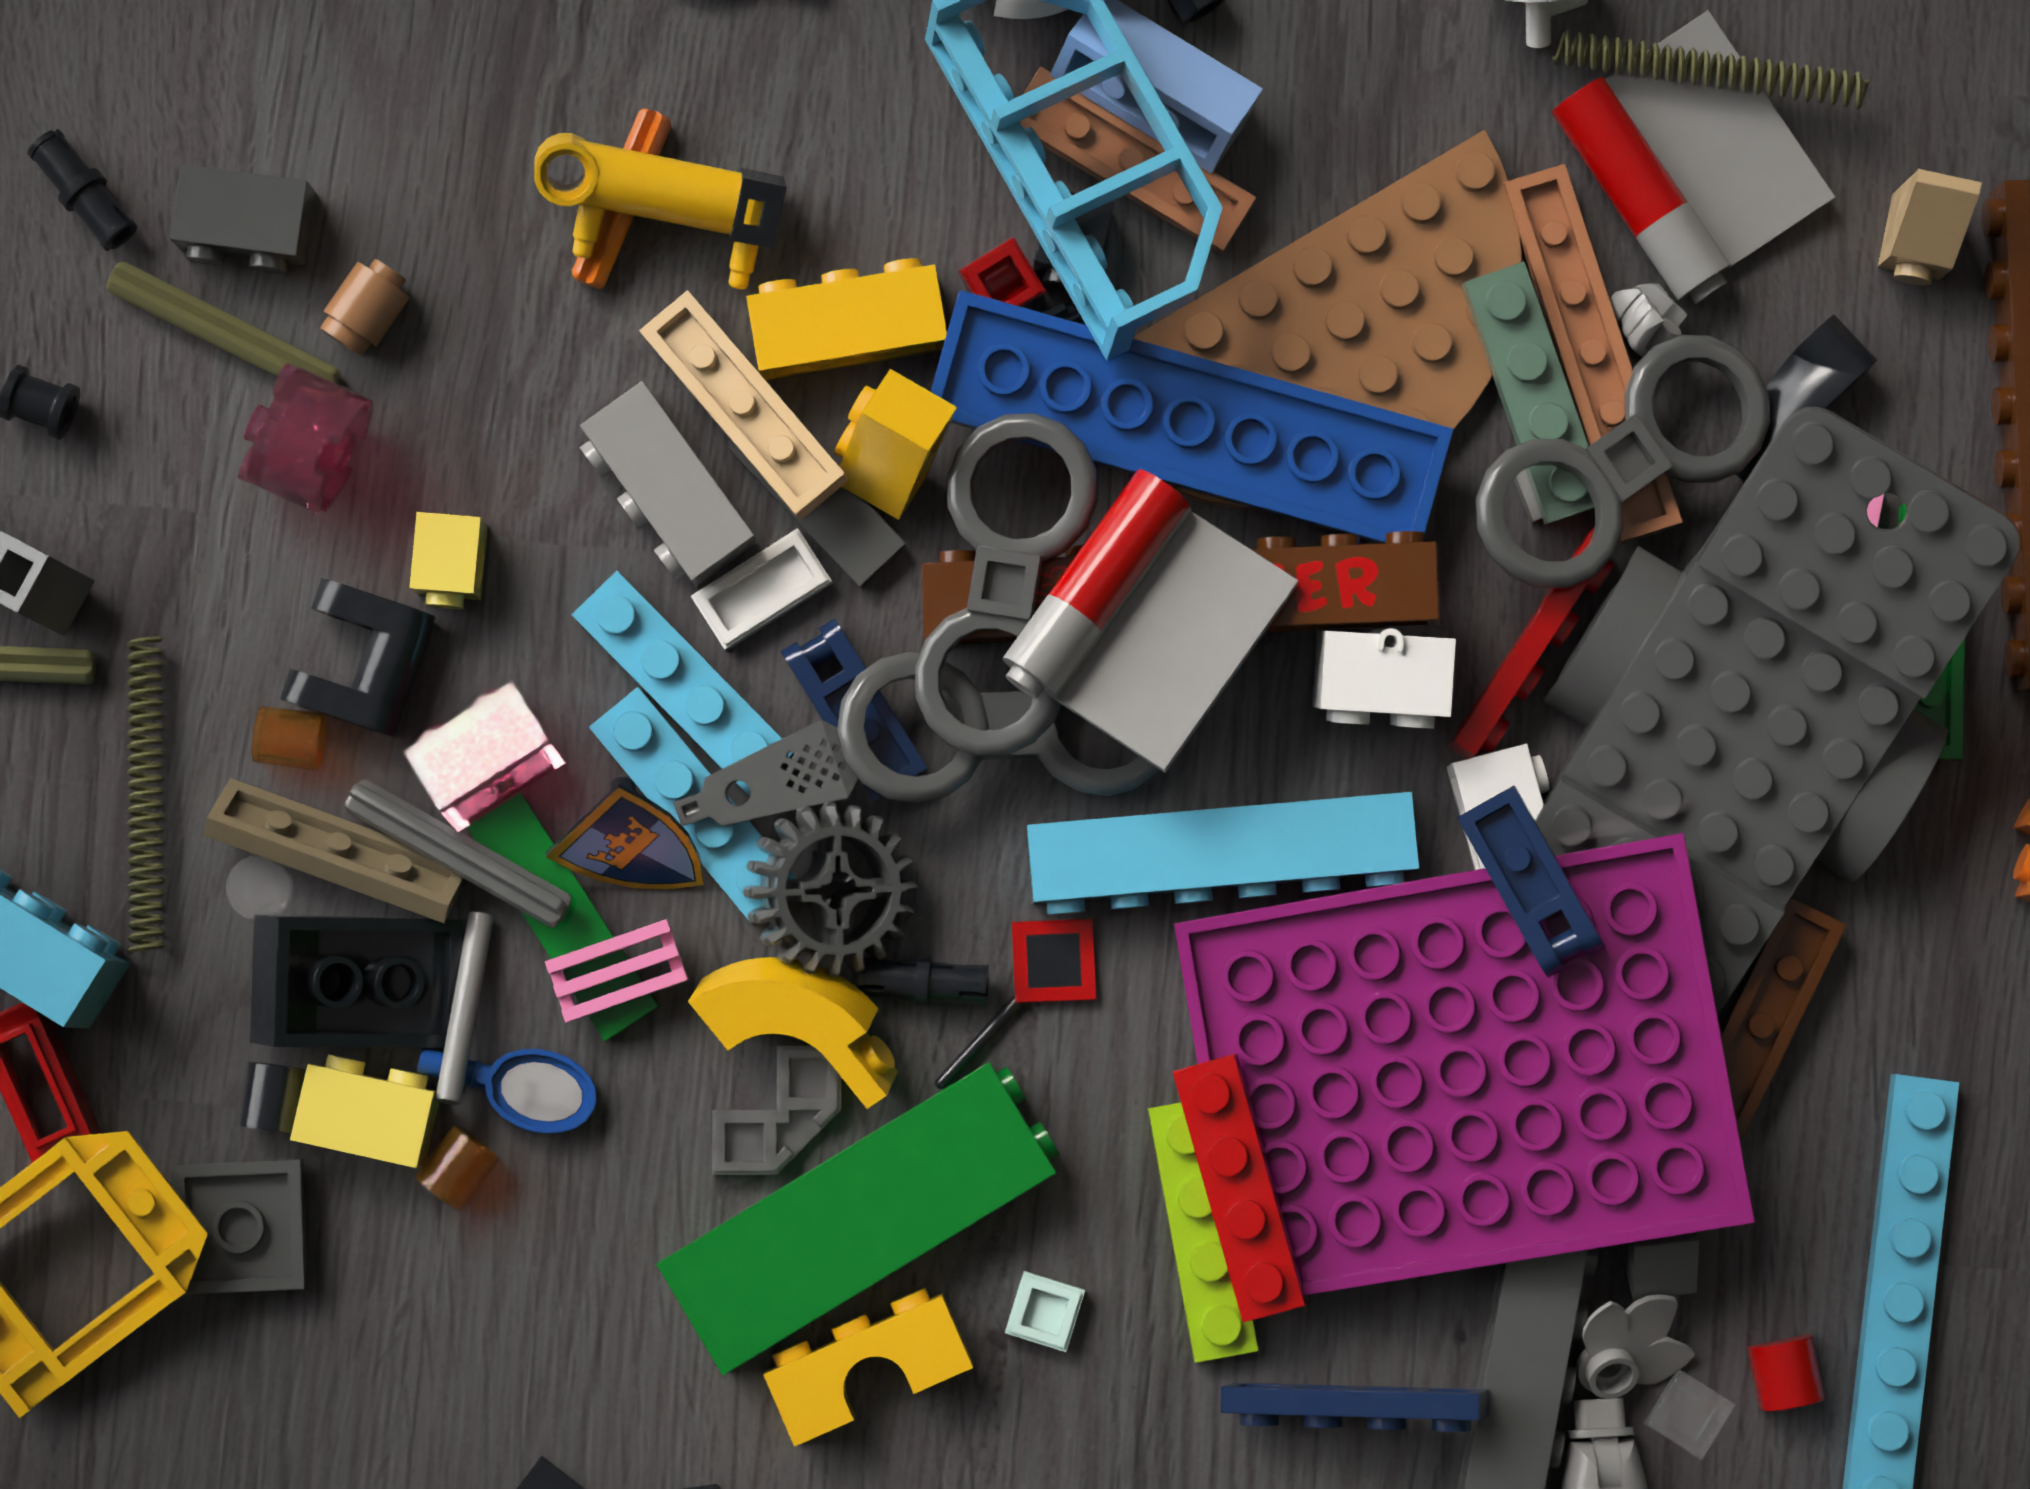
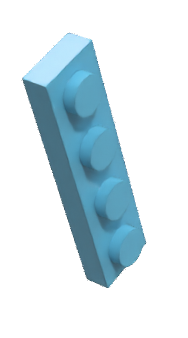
(674, 673)
(670, 772)

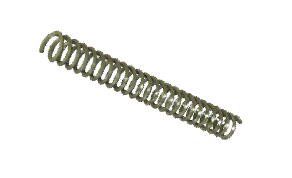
(1709, 68)
(143, 791)

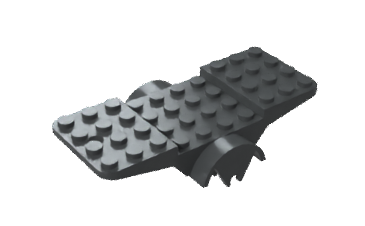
(1776, 679)

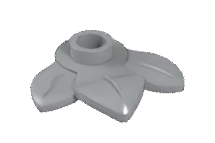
(1630, 1346)

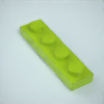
(1202, 1271)

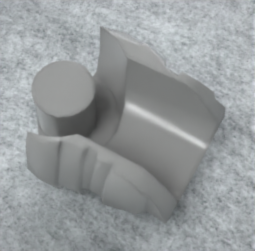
(1647, 316)

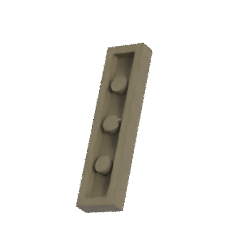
(332, 849)

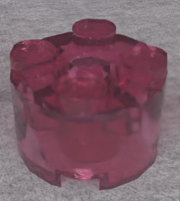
(305, 439)

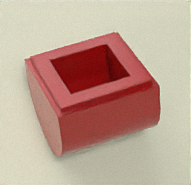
(1003, 275)
(1786, 1373)

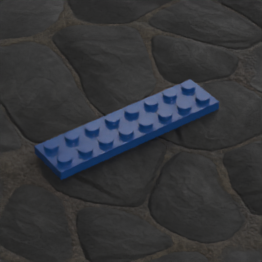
(1196, 421)

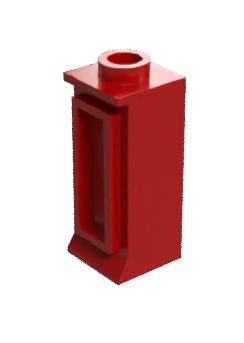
(60, 1076)

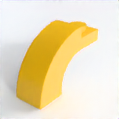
(817, 1008)

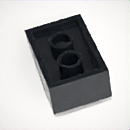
(353, 981)

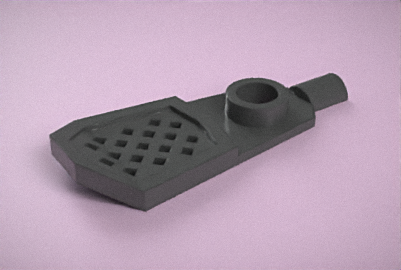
(769, 782)

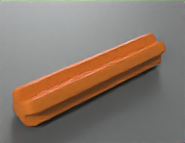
(648, 137)

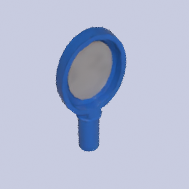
(529, 1088)

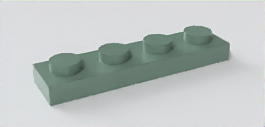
(1528, 380)

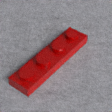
(1519, 670)
(1240, 1188)

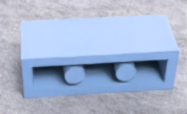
(1199, 92)

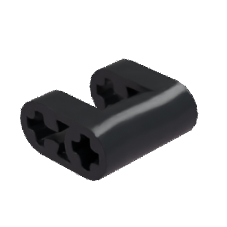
(386, 665)

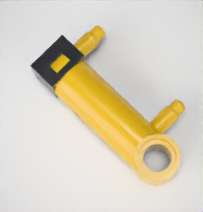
(667, 190)

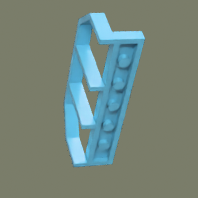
(1050, 205)

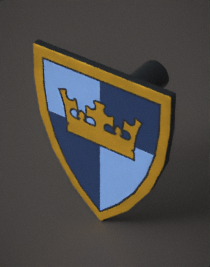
(630, 843)

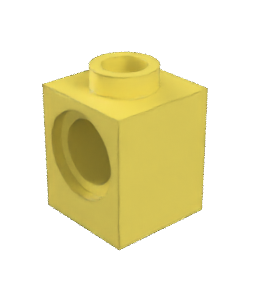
(448, 559)

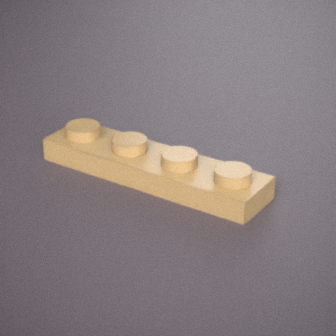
(744, 405)

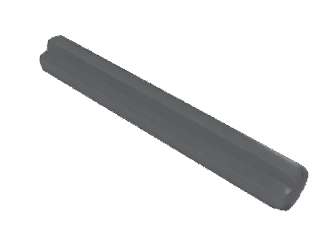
(458, 853)

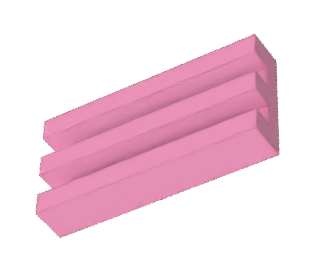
(564, 988)

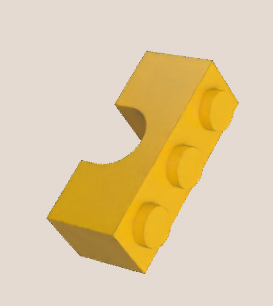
(812, 1383)

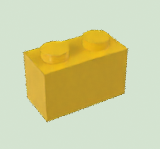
(892, 441)

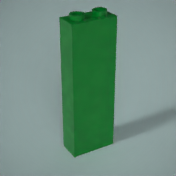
(859, 1216)

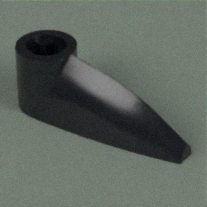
(1814, 377)

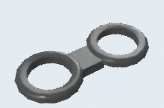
(1623, 461)
(1003, 577)
(978, 711)

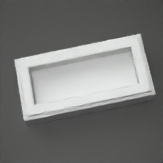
(761, 589)

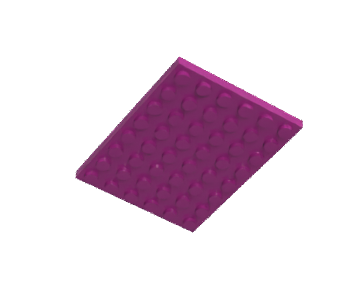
(1454, 1100)

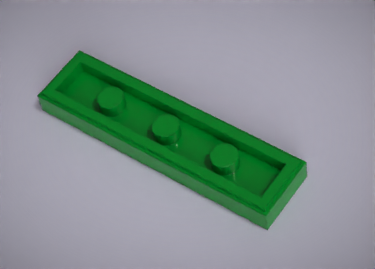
(520, 837)

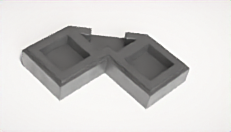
(769, 1139)

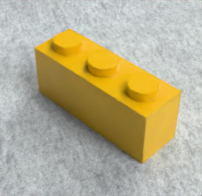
(847, 319)

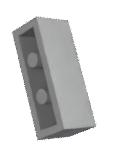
(665, 486)

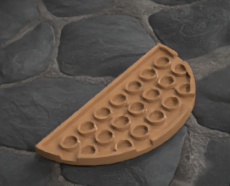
(1370, 297)

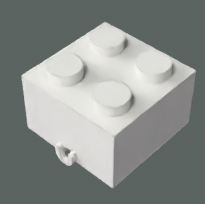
(1402, 677)

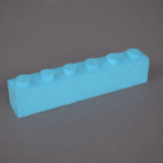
(1222, 849)

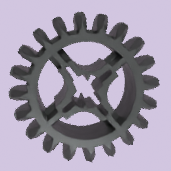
(833, 912)

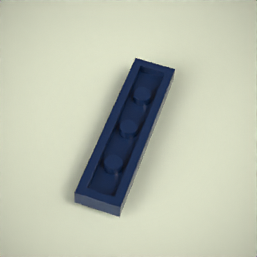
(1382, 1405)

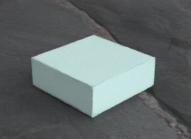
(1044, 1311)

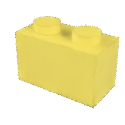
(366, 1113)

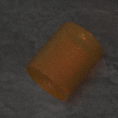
(289, 738)
(457, 1167)

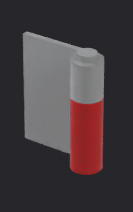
(1693, 166)
(1149, 622)

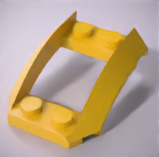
(149, 1217)

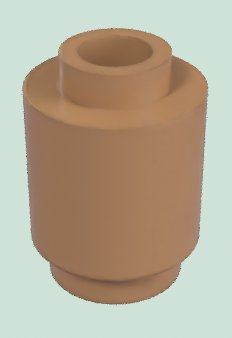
(365, 306)

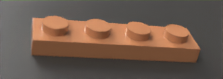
(1108, 145)

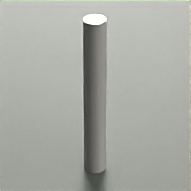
(464, 1008)

